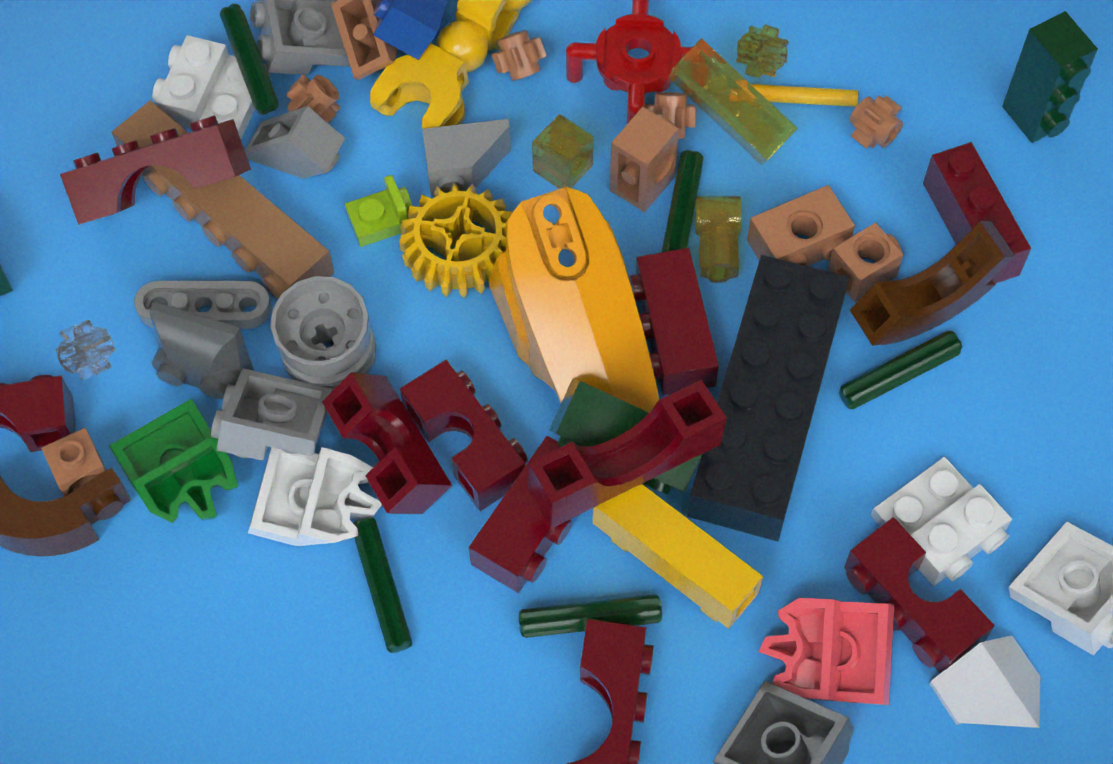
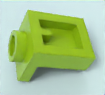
(379, 214)

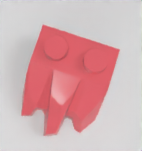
(835, 650)

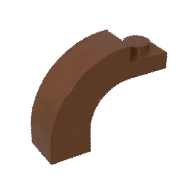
(921, 302)
(62, 523)

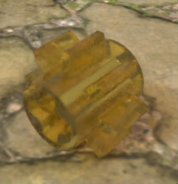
(762, 51)

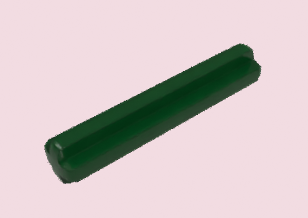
(249, 59)
(683, 201)
(900, 370)
(382, 586)
(574, 616)

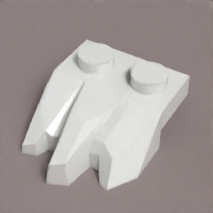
(311, 498)

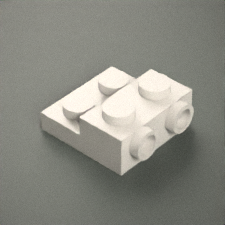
(204, 84)
(946, 520)
(1071, 587)

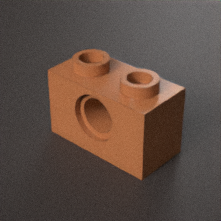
(643, 158)
(813, 215)

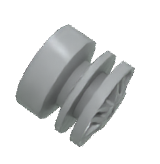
(318, 313)

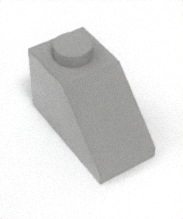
(296, 144)
(464, 153)

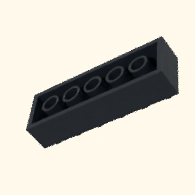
(769, 398)

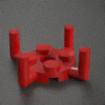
(622, 70)

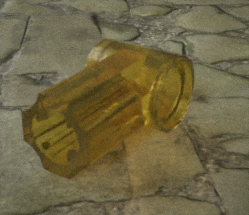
(718, 231)

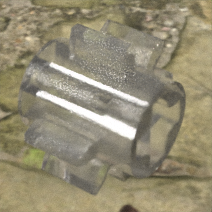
(85, 349)

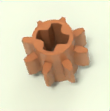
(519, 55)
(317, 94)
(676, 109)
(876, 122)

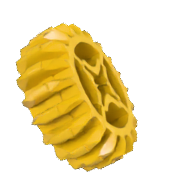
(441, 225)

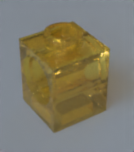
(562, 153)

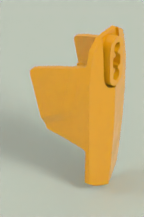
(576, 317)

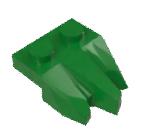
(175, 463)

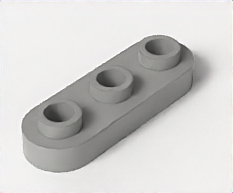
(224, 297)

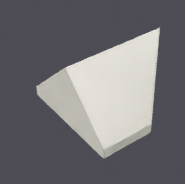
(991, 686)

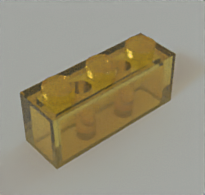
(731, 102)

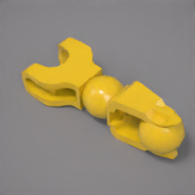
(443, 67)

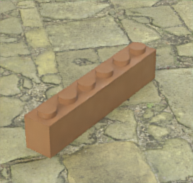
(232, 213)

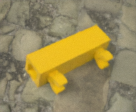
(679, 553)

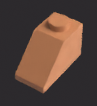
(356, 27)

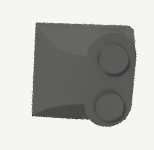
(197, 350)
(786, 731)

